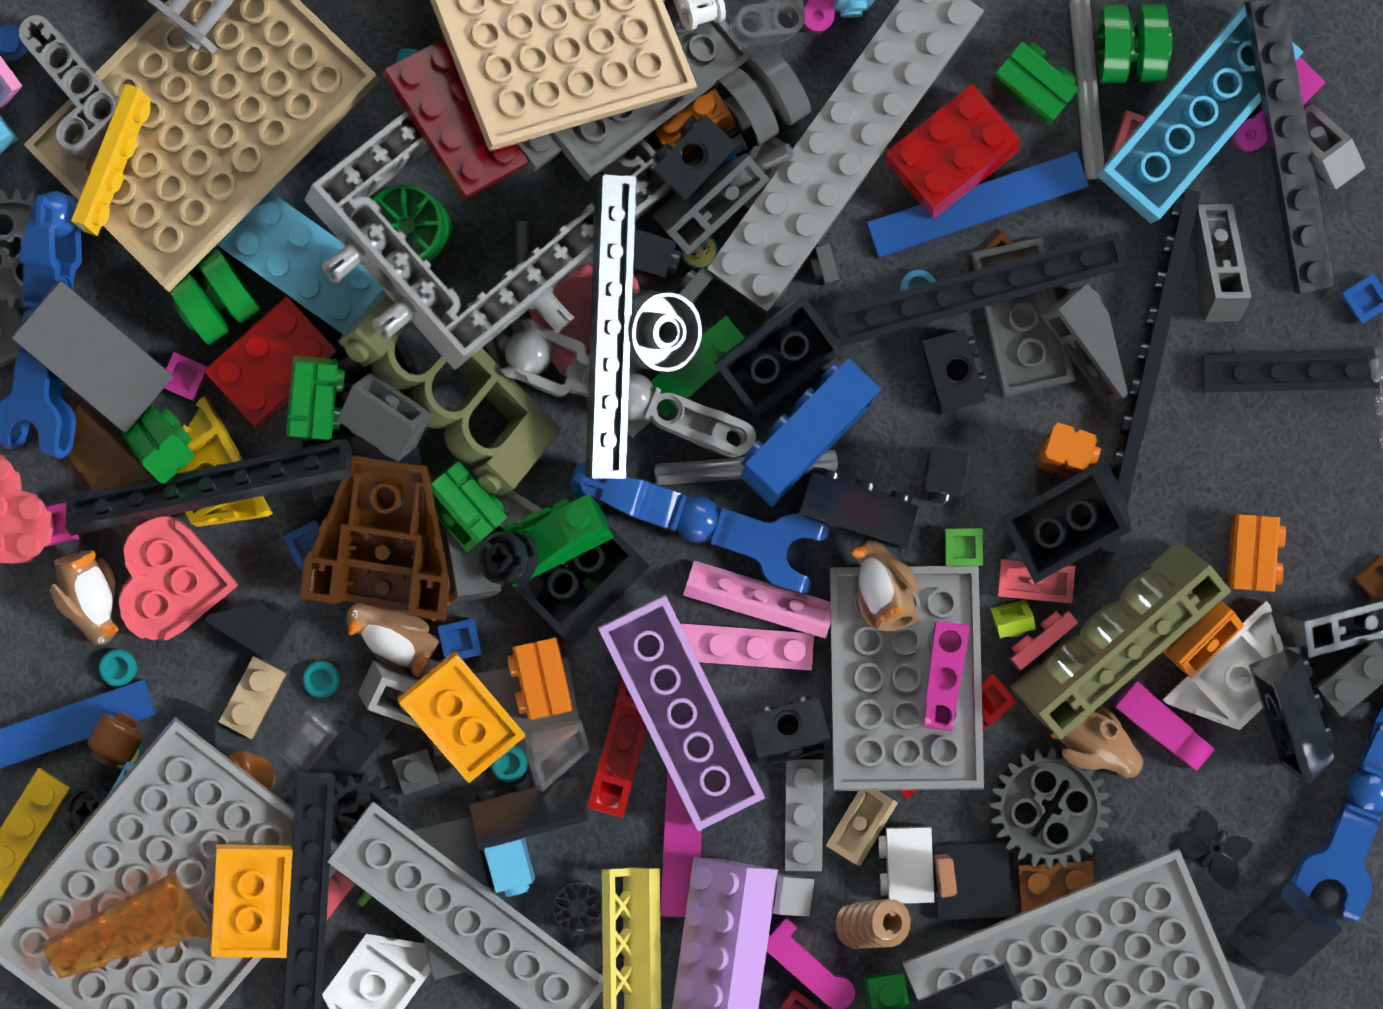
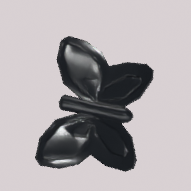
(1214, 846)

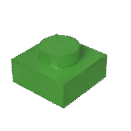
(964, 547)

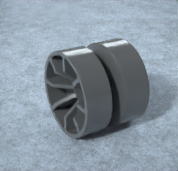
(766, 94)
(663, 330)

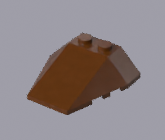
(381, 542)

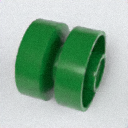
(1145, 43)
(418, 218)
(222, 289)

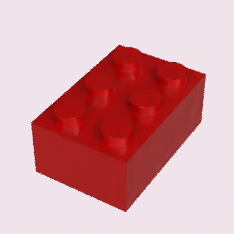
(952, 151)
(258, 366)

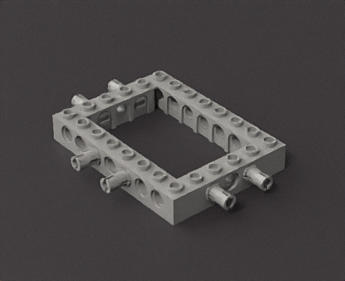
(418, 294)

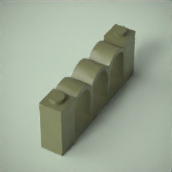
(515, 449)
(1120, 639)

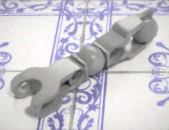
(531, 352)

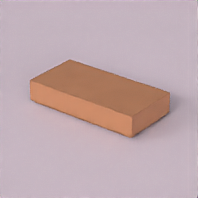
(945, 875)

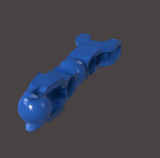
(49, 254)
(701, 520)
(1351, 833)

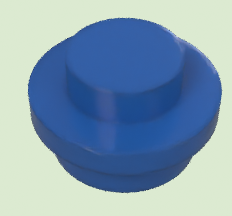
(10, 44)

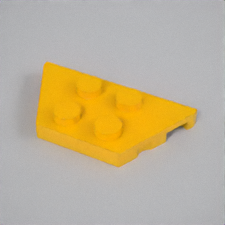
(211, 448)

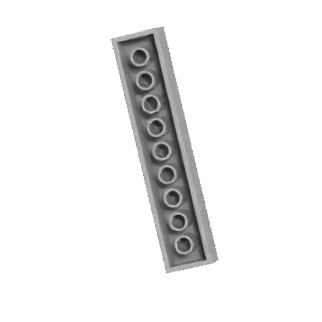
(841, 147)

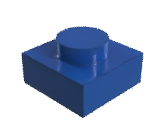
(1364, 299)
(301, 542)
(461, 638)

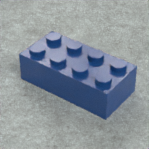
(810, 432)

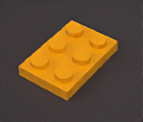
(461, 717)
(251, 901)

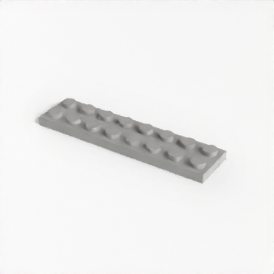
(462, 915)

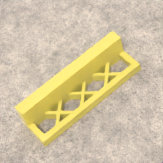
(637, 941)

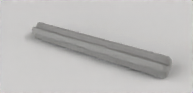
(1087, 82)
(720, 469)

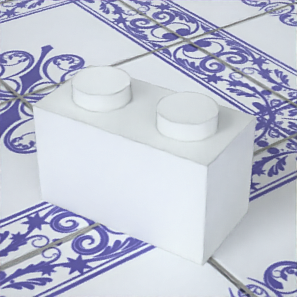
(907, 864)

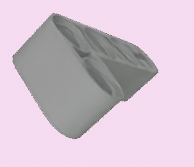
(70, 78)

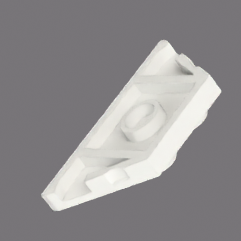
(1225, 685)
(379, 975)

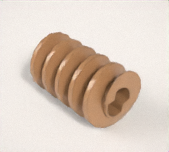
(873, 924)

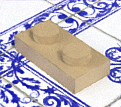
(252, 697)
(861, 825)

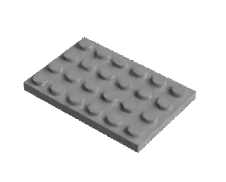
(883, 689)

